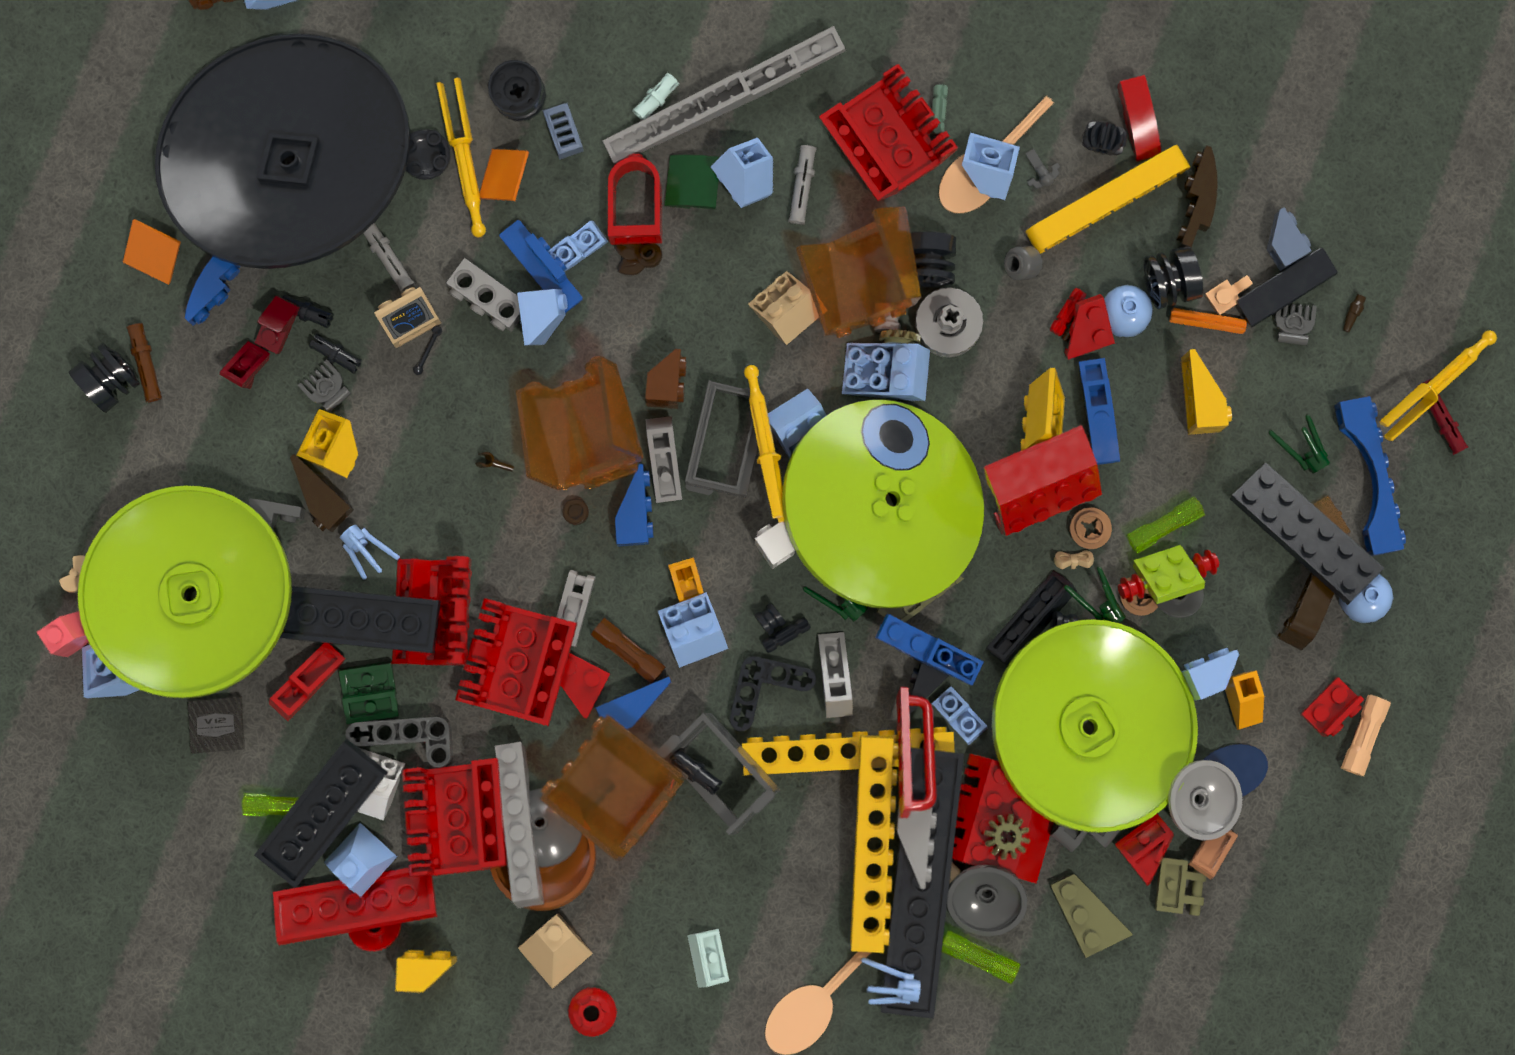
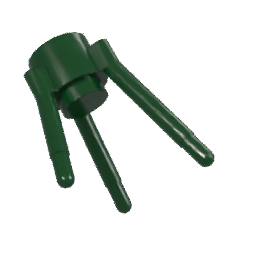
(1316, 457)
(850, 609)
(1109, 610)

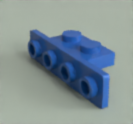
(538, 262)

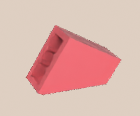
(64, 635)

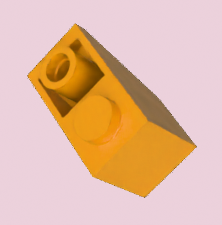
(1245, 699)

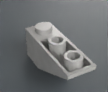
(915, 839)

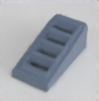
(569, 149)

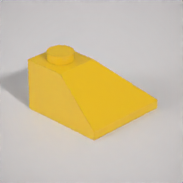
(330, 444)

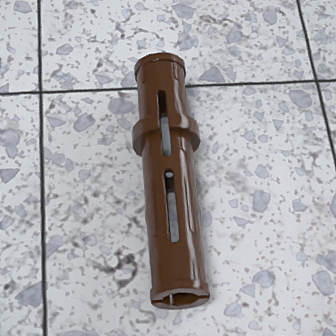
(142, 355)

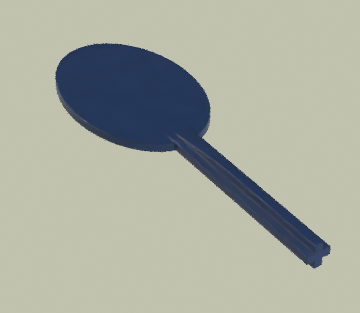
(1245, 762)

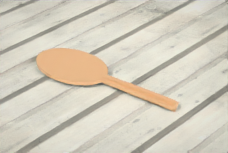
(957, 189)
(805, 1013)

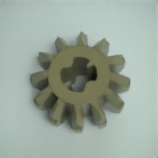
(1006, 827)

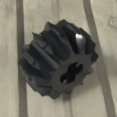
(1104, 138)

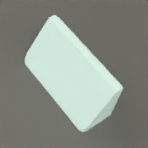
(708, 958)

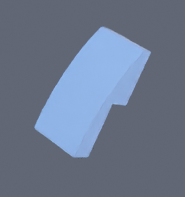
(579, 245)
(959, 715)

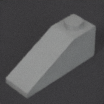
(663, 459)
(835, 675)

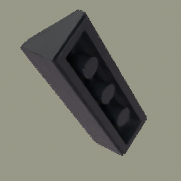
(1286, 287)
(1031, 618)

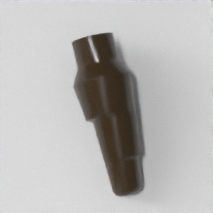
(1355, 309)

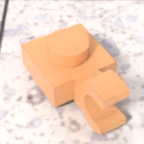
(1225, 296)

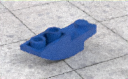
(210, 289)
(1099, 411)
(929, 650)

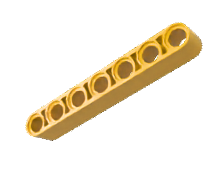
(1107, 198)

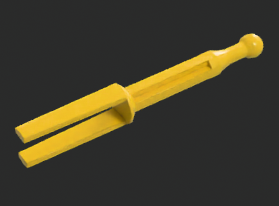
(463, 157)
(1433, 388)
(768, 457)

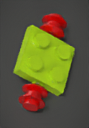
(1168, 574)

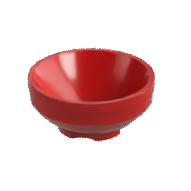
(598, 998)

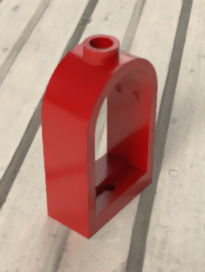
(634, 233)

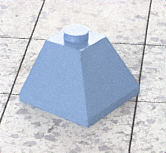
(990, 164)
(541, 314)
(99, 680)
(360, 860)

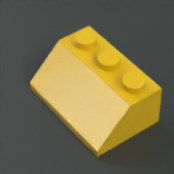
(1044, 409)

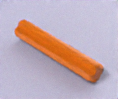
(1208, 321)

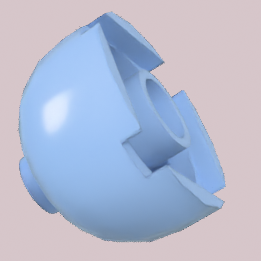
(1128, 310)
(1371, 602)

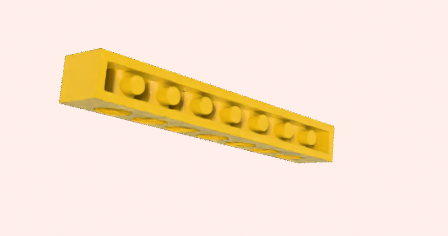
(809, 763)
(861, 938)

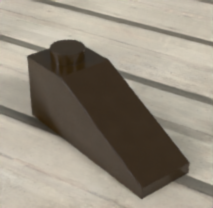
(321, 500)

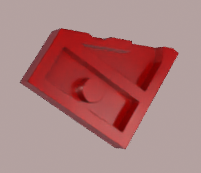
(1090, 327)
(583, 683)
(1146, 847)

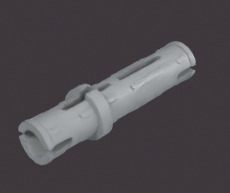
(807, 155)
(403, 280)

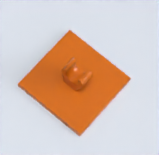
(503, 174)
(151, 251)

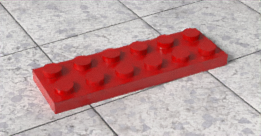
(335, 909)

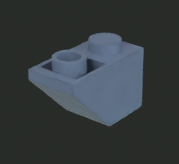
(1286, 242)

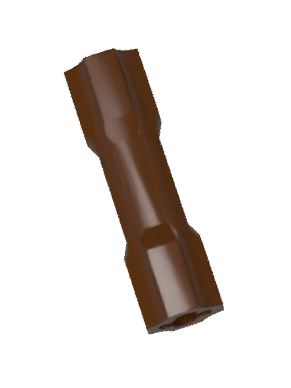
(627, 650)

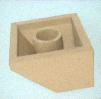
(555, 950)

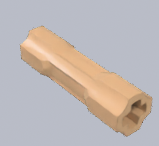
(1359, 753)

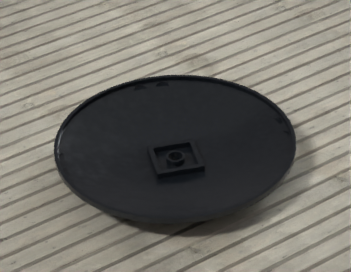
(250, 111)

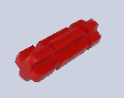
(1067, 312)

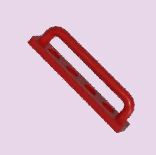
(906, 803)

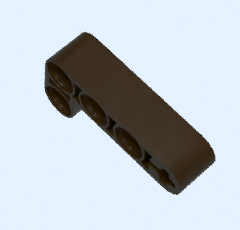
(1308, 614)

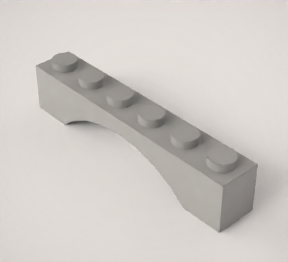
(518, 829)

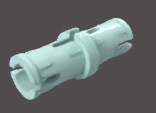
(656, 96)

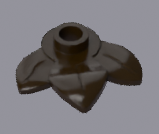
(635, 259)

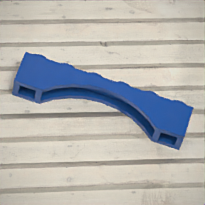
(1358, 423)

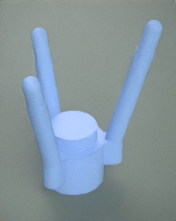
(355, 540)
(906, 990)

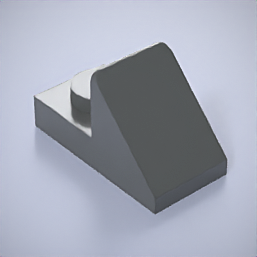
(271, 511)

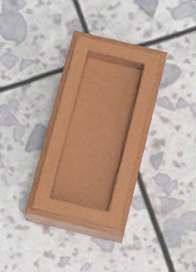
(1212, 854)

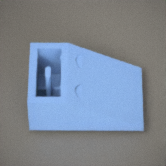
(886, 371)

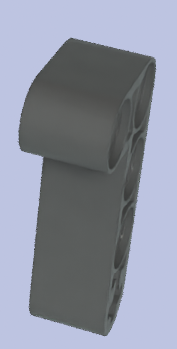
(399, 736)

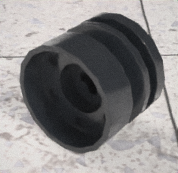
(502, 87)
(929, 254)
(1168, 278)
(104, 377)

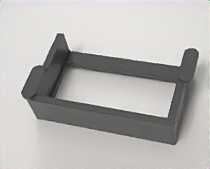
(705, 486)
(678, 743)

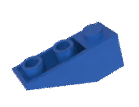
(632, 515)

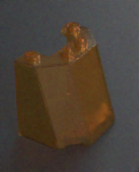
(863, 274)
(579, 429)
(613, 788)

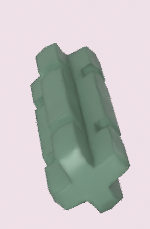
(939, 107)

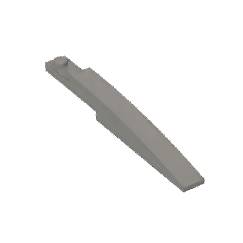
(725, 95)

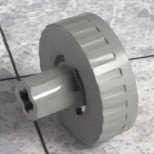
(958, 306)

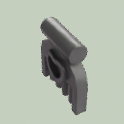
(1294, 326)
(328, 389)

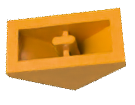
(686, 579)

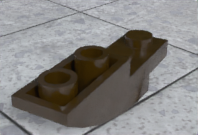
(1203, 191)

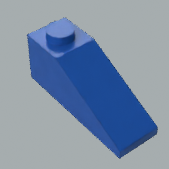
(632, 707)

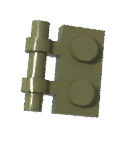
(1172, 884)

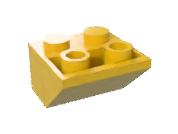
(419, 971)

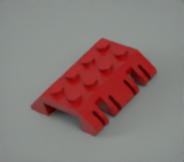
(888, 135)
(1043, 480)
(450, 584)
(518, 662)
(994, 798)
(457, 818)

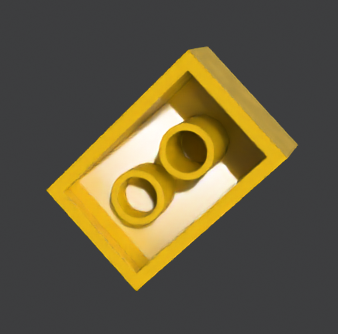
(1204, 401)

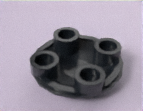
(427, 155)

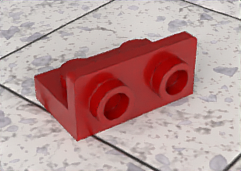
(1332, 708)

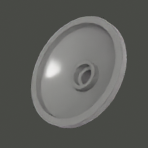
(1218, 800)

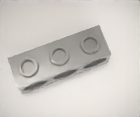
(484, 283)

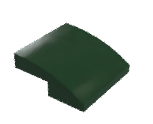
(691, 182)
(369, 692)

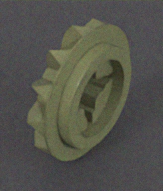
(899, 337)

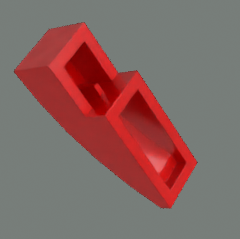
(1139, 117)
(306, 681)

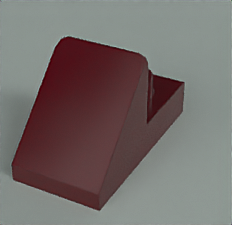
(276, 324)
(245, 365)

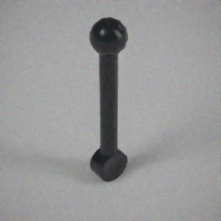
(437, 331)

